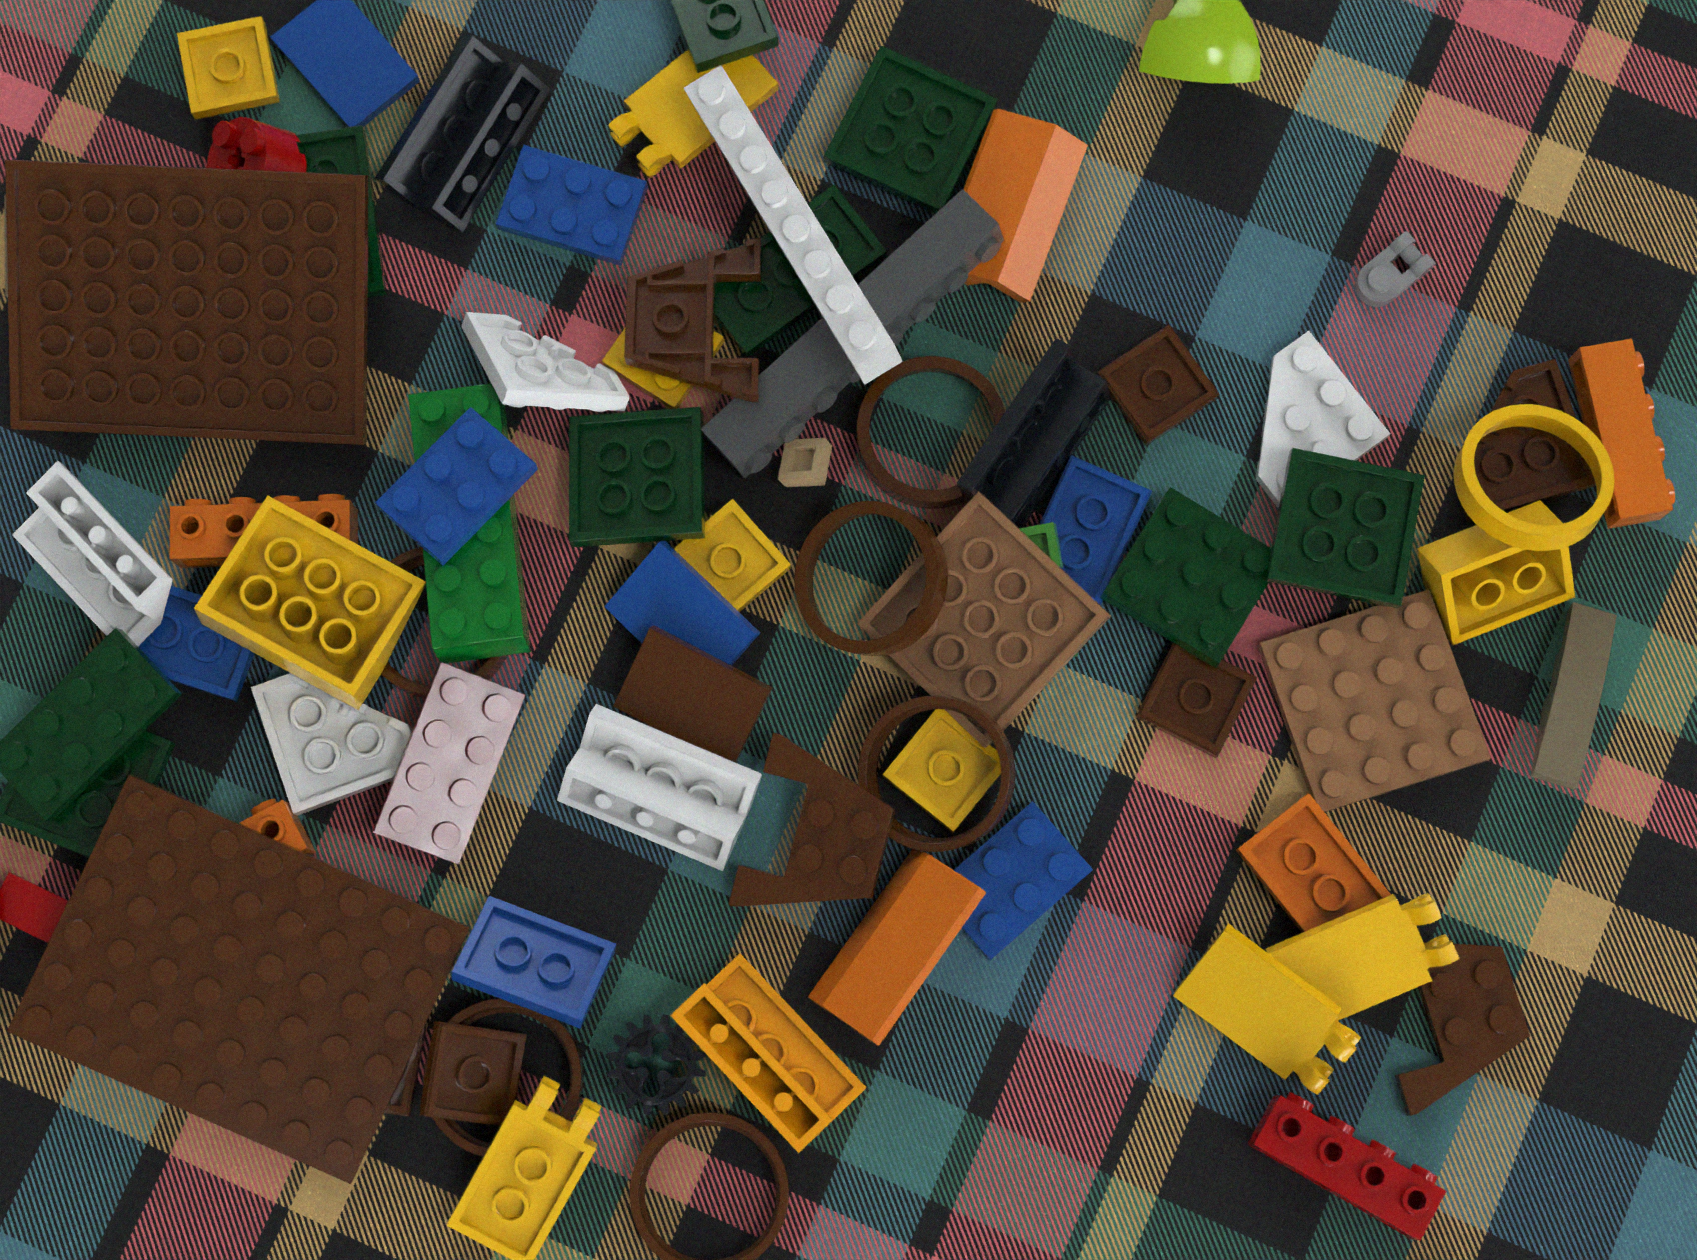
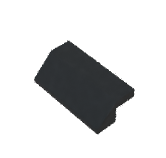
(462, 134)
(1036, 435)

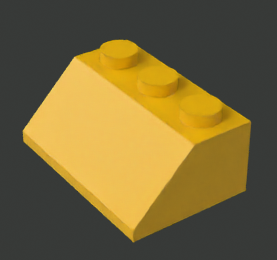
(1489, 583)

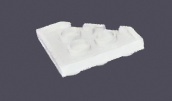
(539, 371)
(1313, 411)
(325, 744)

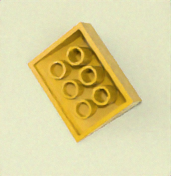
(310, 602)

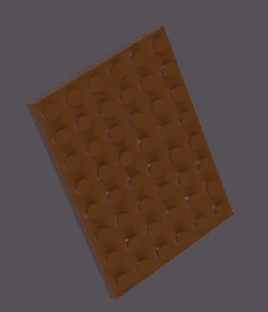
(187, 301)
(239, 979)

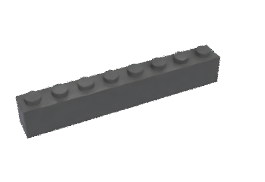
(817, 368)

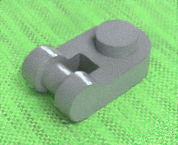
(1382, 282)

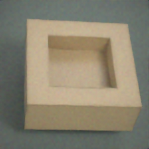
(805, 462)

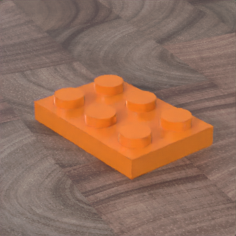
(1310, 866)

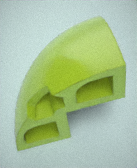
(1203, 43)

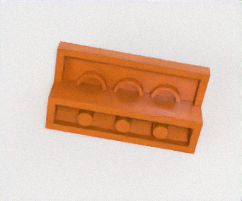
(1024, 185)
(896, 945)

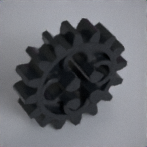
(633, 1080)

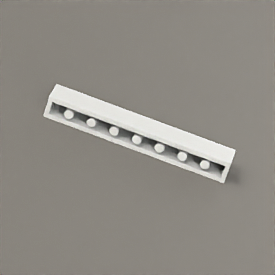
(793, 225)

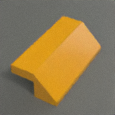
(768, 1052)

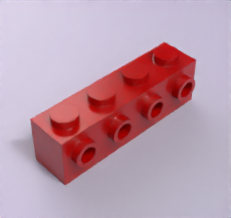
(1347, 1167)

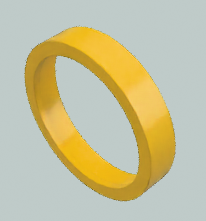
(1508, 528)

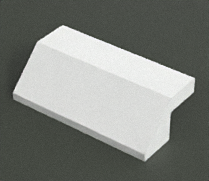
(93, 557)
(659, 787)

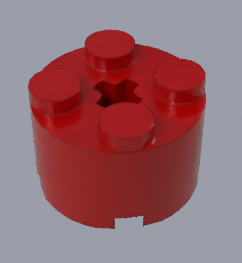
(254, 146)

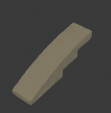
(1573, 696)

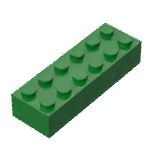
(480, 591)

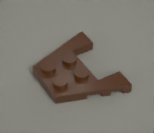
(673, 321)
(835, 842)
(1471, 1019)

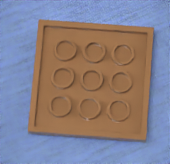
(1003, 623)
(1373, 702)

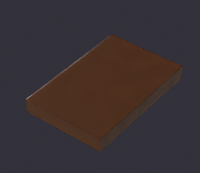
(692, 695)

